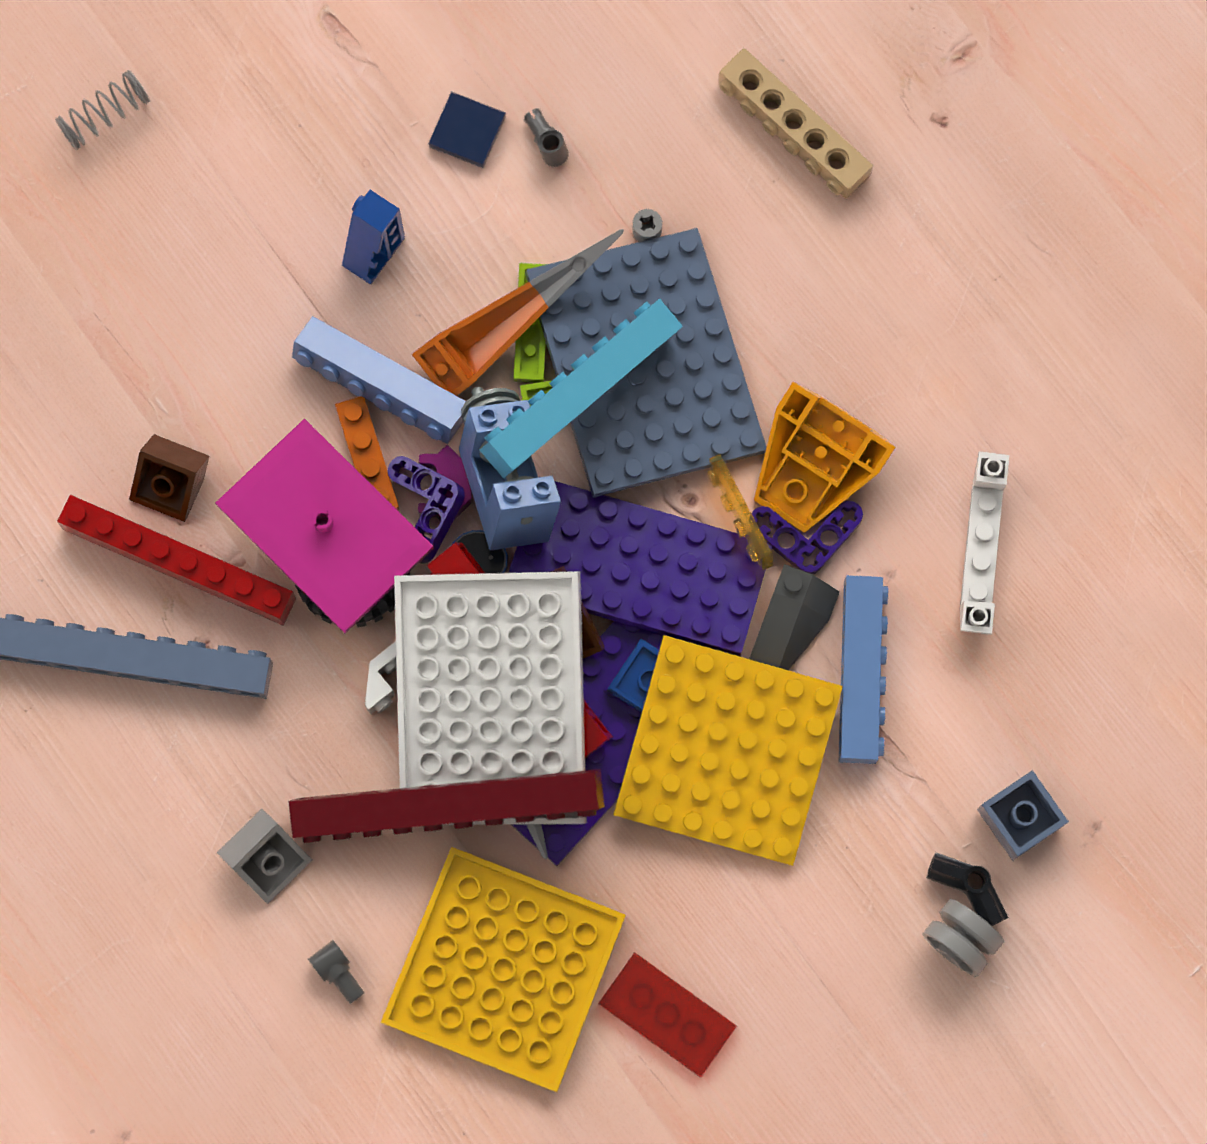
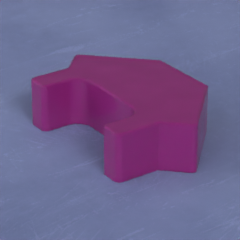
(450, 465)

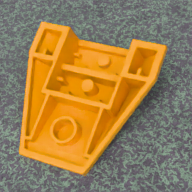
(816, 458)

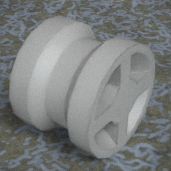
(647, 231)

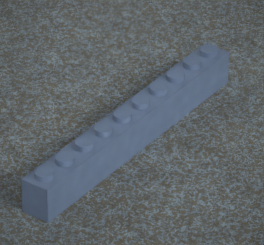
(135, 656)

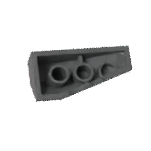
(793, 618)

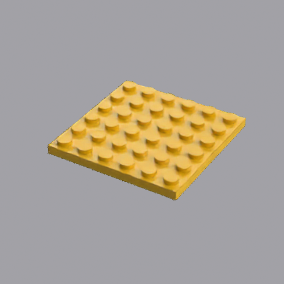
(728, 750)
(503, 969)

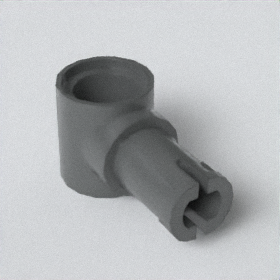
(547, 137)
(334, 967)

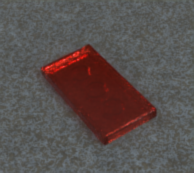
(667, 1014)

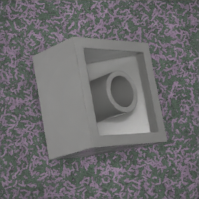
(264, 856)

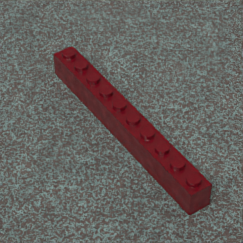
(447, 804)

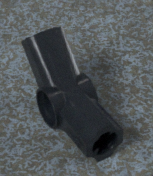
(955, 875)

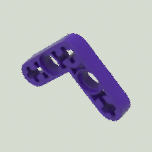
(436, 496)
(802, 545)

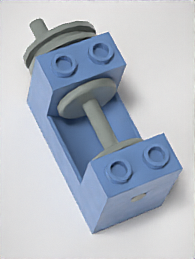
(511, 508)

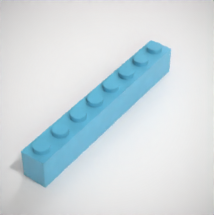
(581, 388)

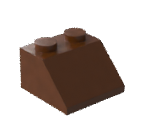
(168, 477)

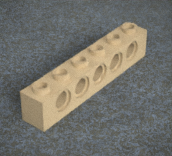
(747, 68)

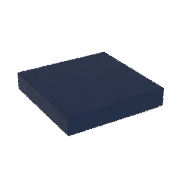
(467, 129)

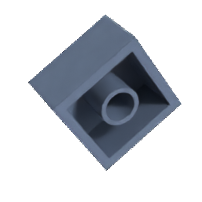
(1022, 815)

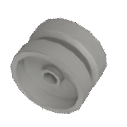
(963, 937)

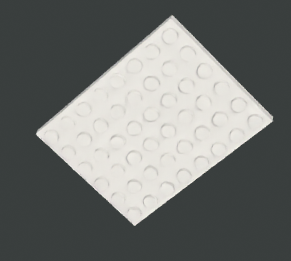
(489, 678)

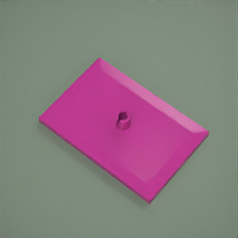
(324, 525)

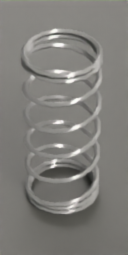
(73, 138)

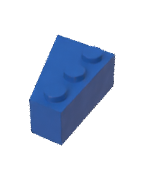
(372, 236)

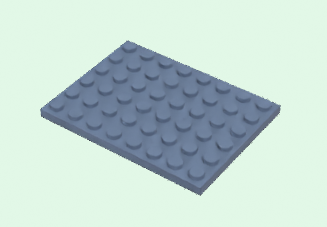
(680, 399)

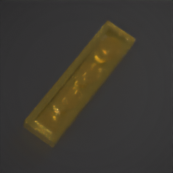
(745, 523)

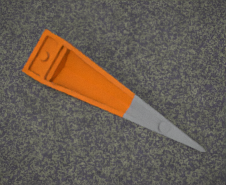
(472, 345)

